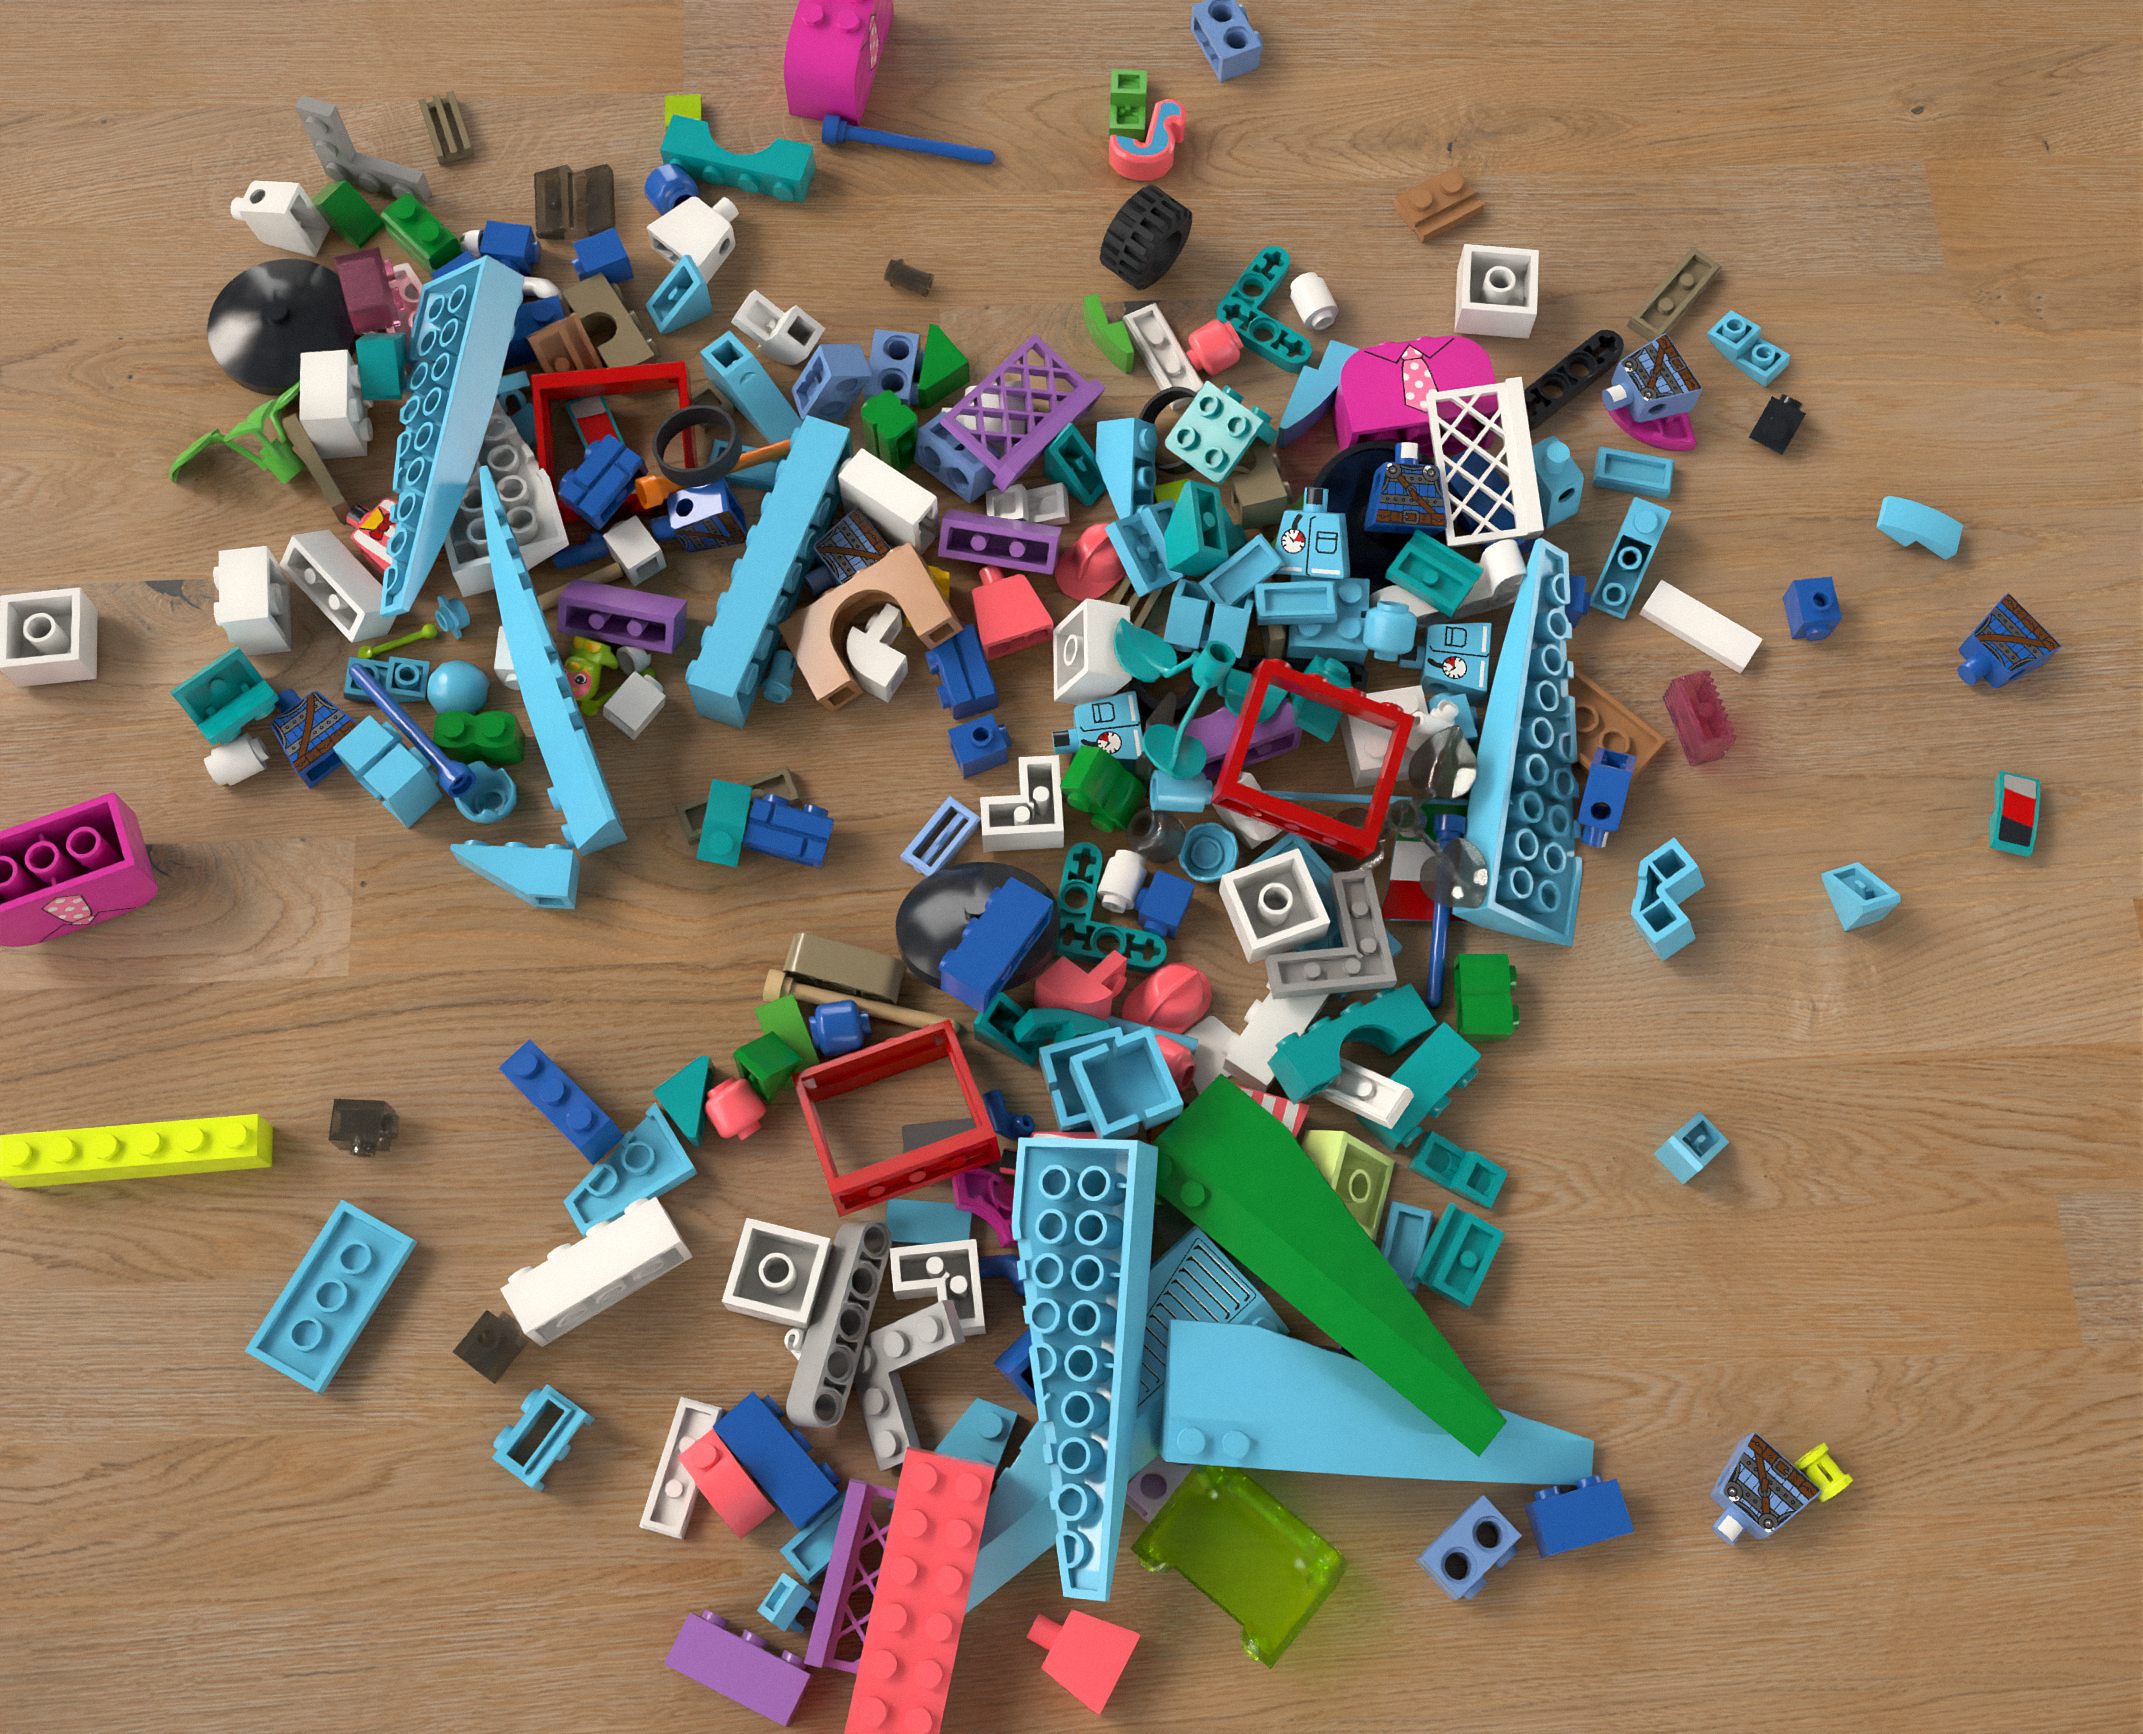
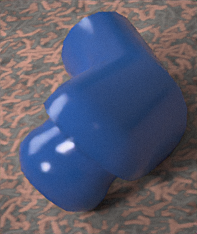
(592, 550)
(1005, 1122)
(1000, 1266)

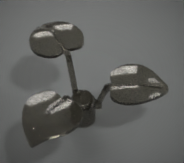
(1459, 871)

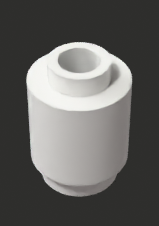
(1313, 301)
(237, 760)
(1122, 881)

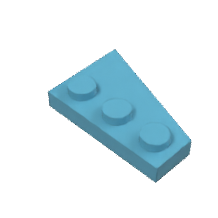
(642, 1167)
(979, 1434)

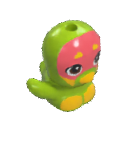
(585, 666)

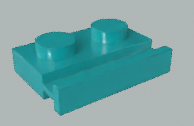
(1434, 573)
(1458, 1256)

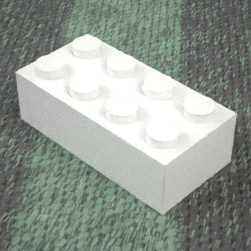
(595, 1271)

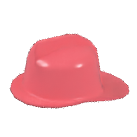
(1089, 566)
(1170, 998)

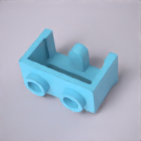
(554, 1444)

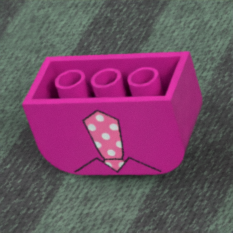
(834, 56)
(1387, 386)
(72, 871)

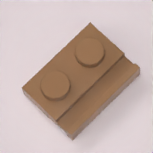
(1438, 204)
(564, 348)

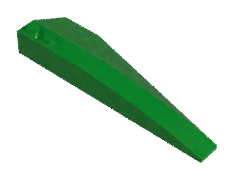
(1275, 1212)

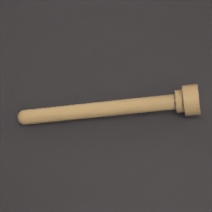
(779, 986)

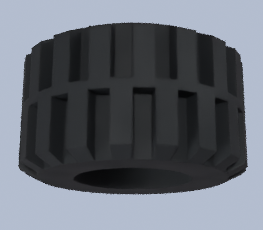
(1146, 237)

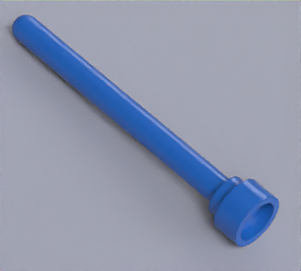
(838, 130)
(453, 775)
(1445, 828)

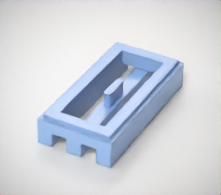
(921, 865)

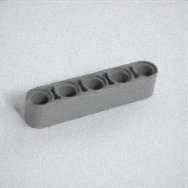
(839, 1324)

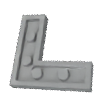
(344, 163)
(1358, 965)
(879, 1381)

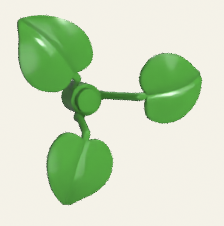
(276, 455)

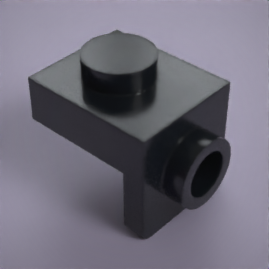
(1778, 423)

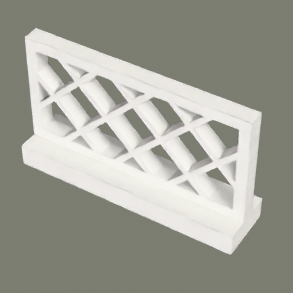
(1518, 456)

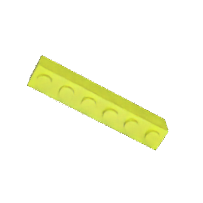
(136, 1151)

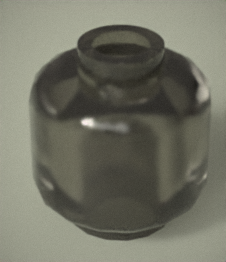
(1156, 835)

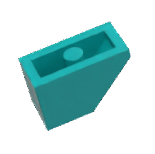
(1196, 531)
(1313, 716)
(724, 823)

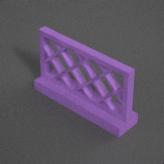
(1032, 445)
(841, 1574)

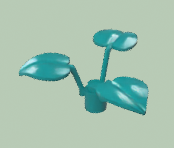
(1148, 657)

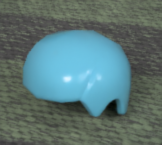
(458, 687)
(490, 797)
(1209, 852)

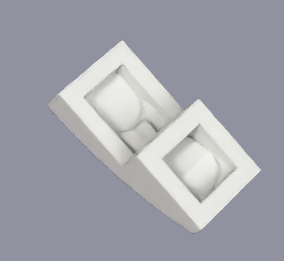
(1039, 505)

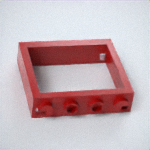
(601, 383)
(1288, 815)
(914, 1168)

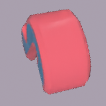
(1155, 156)

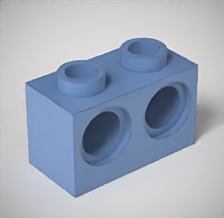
(1226, 37)
(893, 373)
(831, 381)
(951, 461)
(1461, 1540)

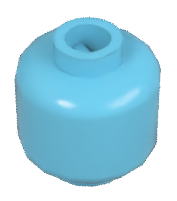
(1389, 630)

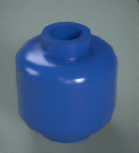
(669, 187)
(839, 1028)

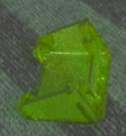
(1243, 1556)

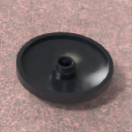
(273, 317)
(1349, 483)
(943, 905)

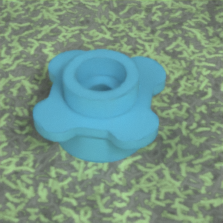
(452, 615)

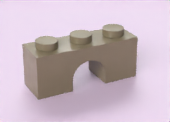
(602, 310)
(1260, 494)

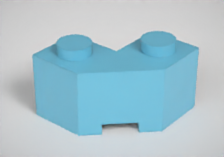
(1664, 882)

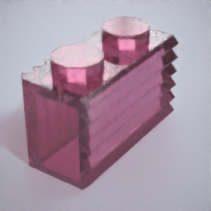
(368, 291)
(1699, 718)

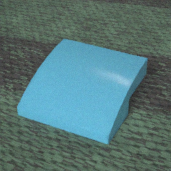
(1142, 547)

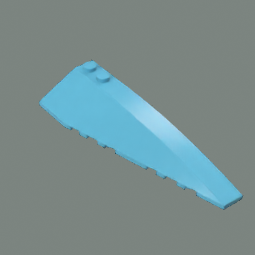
(546, 691)

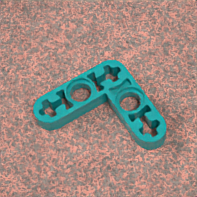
(1250, 310)
(1081, 923)

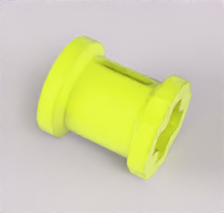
(1837, 1480)

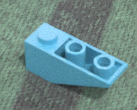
(749, 388)
(1127, 463)
(1629, 557)
(535, 875)

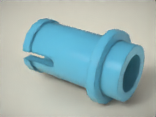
(778, 684)

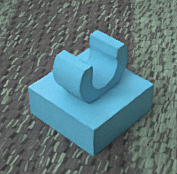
(509, 386)
(785, 1602)

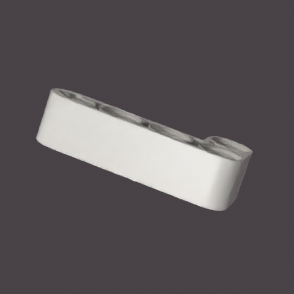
(1495, 588)

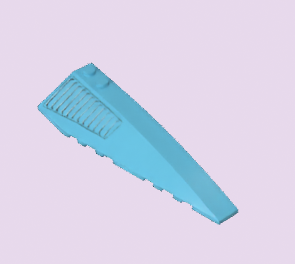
(1184, 1284)

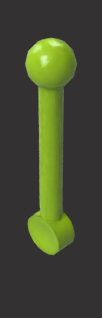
(366, 652)
(590, 706)

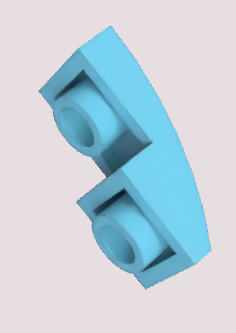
(1741, 344)
(1912, 522)
(400, 677)

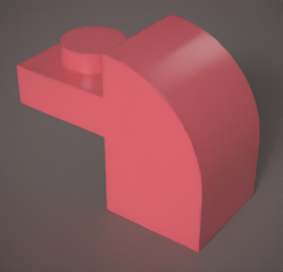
(1073, 989)
(726, 1484)

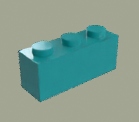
(1431, 1075)

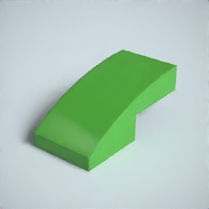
(1128, 103)
(1110, 338)
(787, 1022)

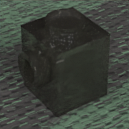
(363, 1126)
(492, 1345)

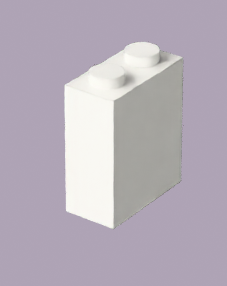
(890, 501)

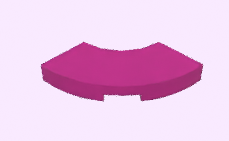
(1664, 433)
(989, 1198)

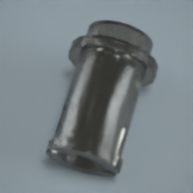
(908, 277)

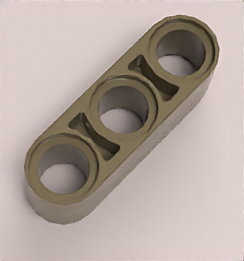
(844, 968)

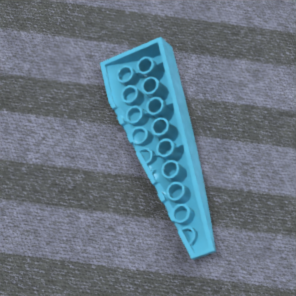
(454, 379)
(1524, 760)
(1085, 1274)
(1290, 1406)

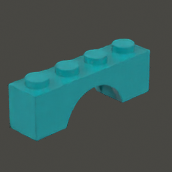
(777, 171)
(1388, 1022)

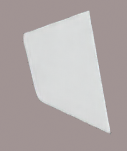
(1209, 1060)

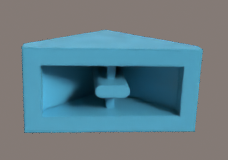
(680, 298)
(1859, 895)
(1691, 1148)

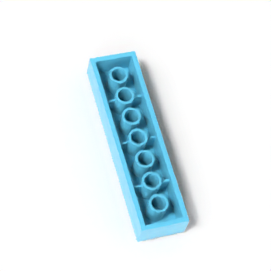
(770, 574)

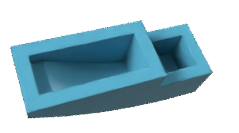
(1313, 394)

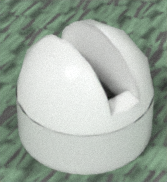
(472, 242)
(632, 659)

